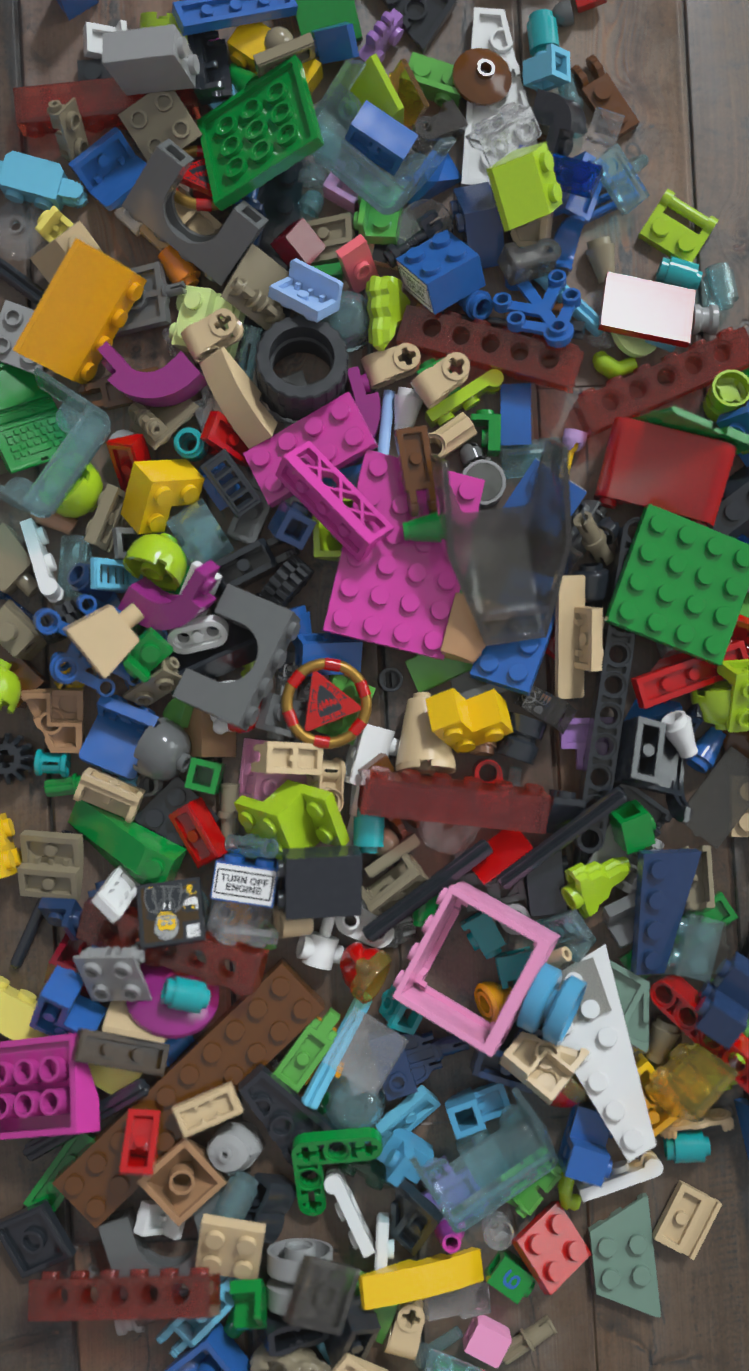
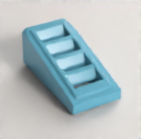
(123, 577)

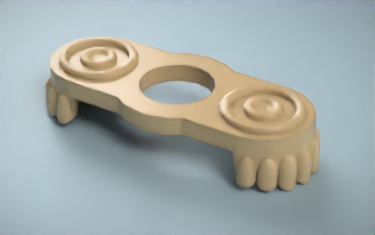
(711, 1117)

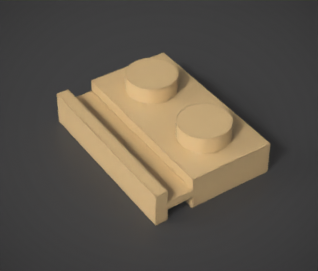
(686, 1220)

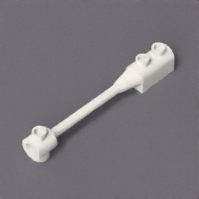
(320, 947)

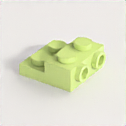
(195, 306)

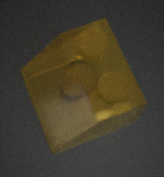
(690, 1081)

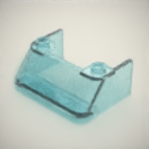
(364, 177)
(86, 432)
(491, 1169)

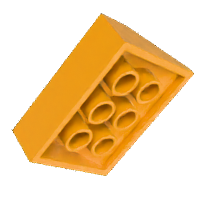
(80, 312)

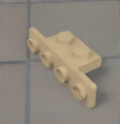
(576, 638)

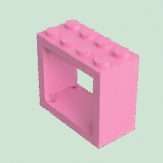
(446, 1012)

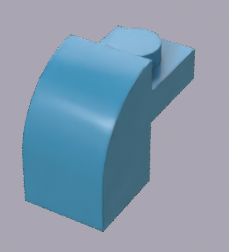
(473, 1107)
(398, 1151)

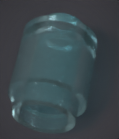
(720, 286)
(237, 1196)

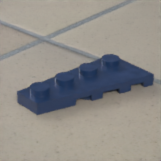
(660, 900)

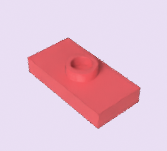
(357, 263)

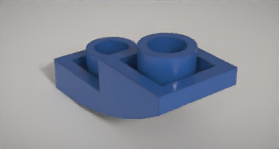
(516, 414)

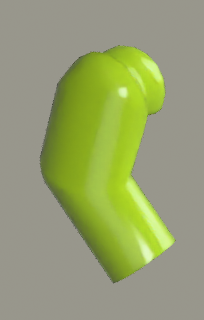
(611, 367)
(568, 1199)

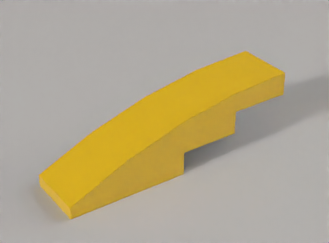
(420, 1279)

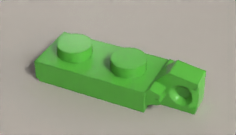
(307, 1051)

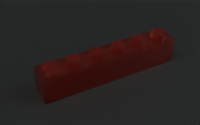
(97, 102)
(453, 800)

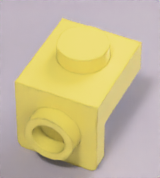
(52, 224)

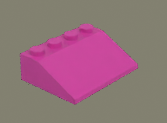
(45, 1089)

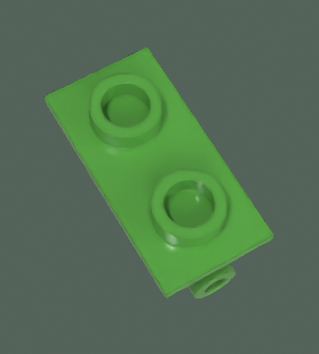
(530, 1198)

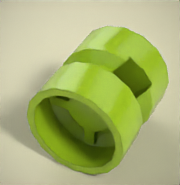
(726, 393)

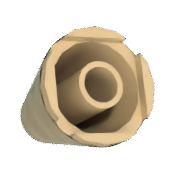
(418, 745)

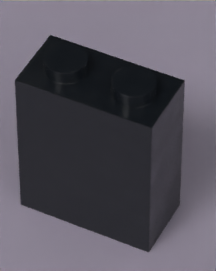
(320, 882)

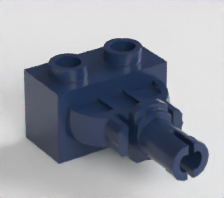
(418, 1060)

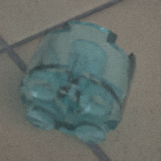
(200, 533)

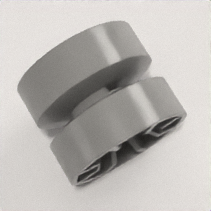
(283, 1266)

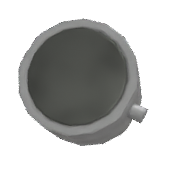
(494, 480)

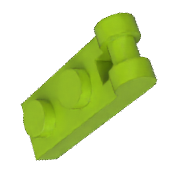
(464, 398)

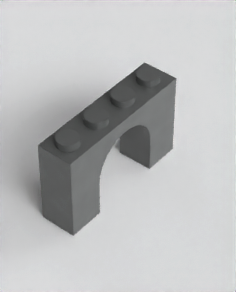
(154, 205)
(239, 700)
(129, 1251)

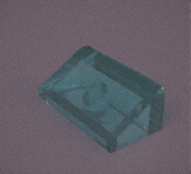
(518, 458)

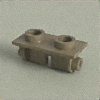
(72, 137)
(161, 682)

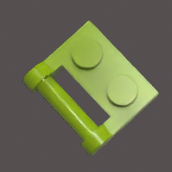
(673, 237)

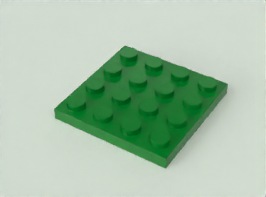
(259, 133)
(681, 585)

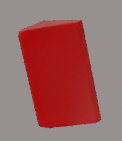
(124, 453)
(199, 832)
(507, 848)

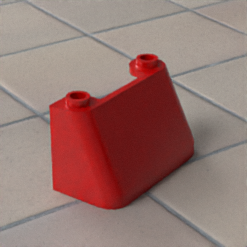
(664, 469)

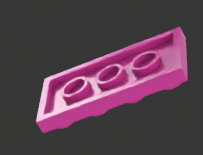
(333, 429)

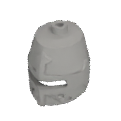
(235, 1146)

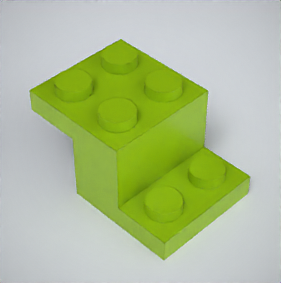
(294, 817)

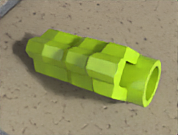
(385, 308)
(592, 883)

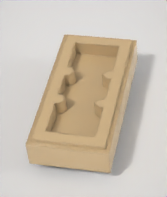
(207, 1109)

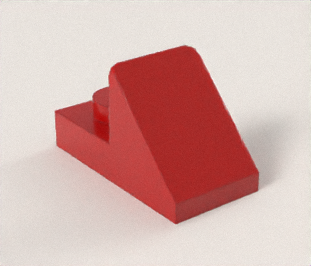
(221, 435)
(140, 1142)

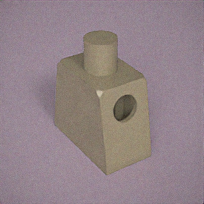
(15, 564)
(19, 632)

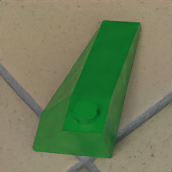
(135, 848)

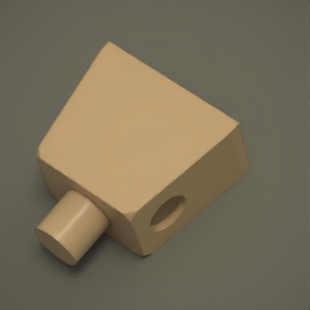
(105, 636)

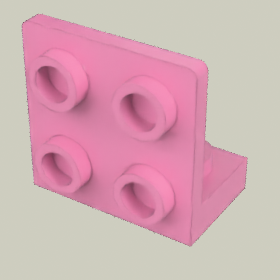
(256, 784)

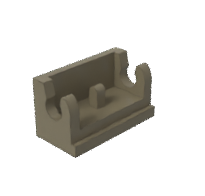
(394, 885)
(701, 894)

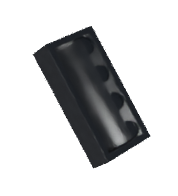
(236, 652)

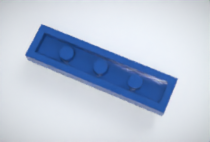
(211, 15)

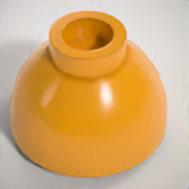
(491, 999)

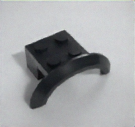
(652, 762)

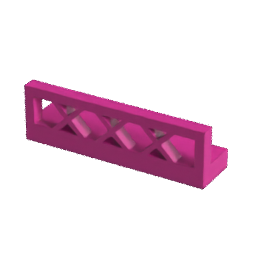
(327, 501)

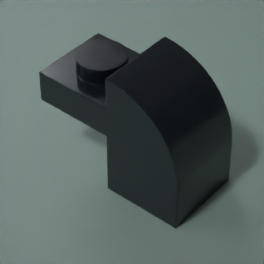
(564, 118)

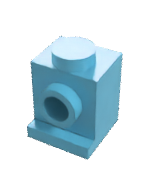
(547, 69)

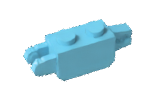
(39, 182)
(194, 1329)

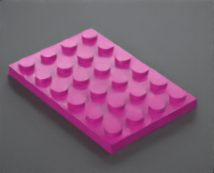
(403, 587)

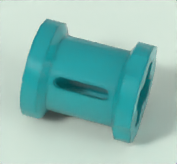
(41, 763)

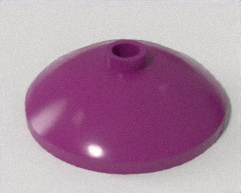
(161, 1020)

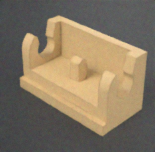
(288, 758)
(109, 793)

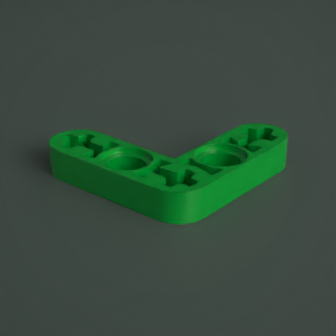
(315, 1159)

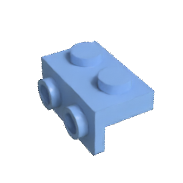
(308, 291)

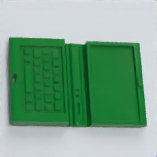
(26, 421)
(687, 422)

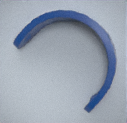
(568, 237)

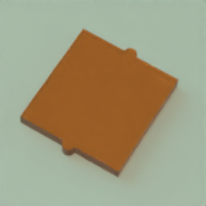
(409, 93)

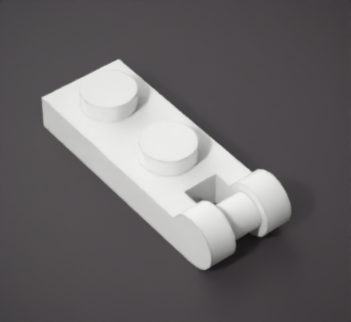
(42, 561)
(623, 1175)
(348, 1210)

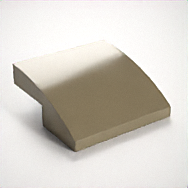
(51, 864)

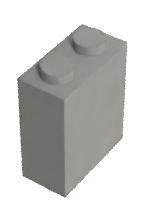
(150, 60)

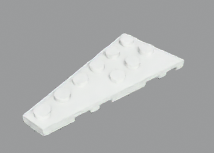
(490, 32)
(610, 1068)

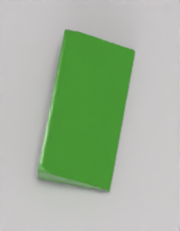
(431, 672)

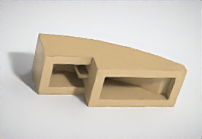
(237, 398)

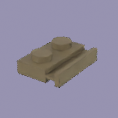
(334, 232)
(106, 517)

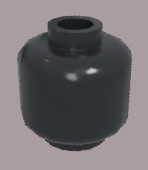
(596, 583)

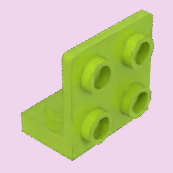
(737, 675)

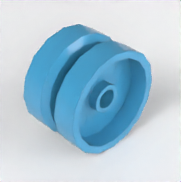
(547, 1002)

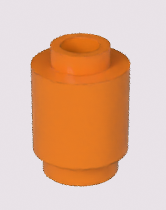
(177, 268)

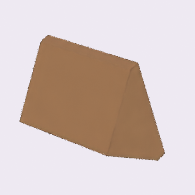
(207, 742)
(183, 1180)

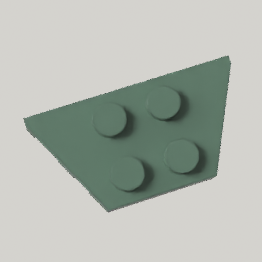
(634, 999)
(625, 1257)

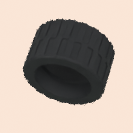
(297, 336)

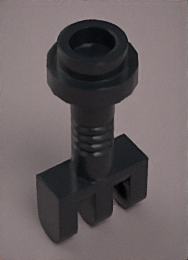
(427, 232)

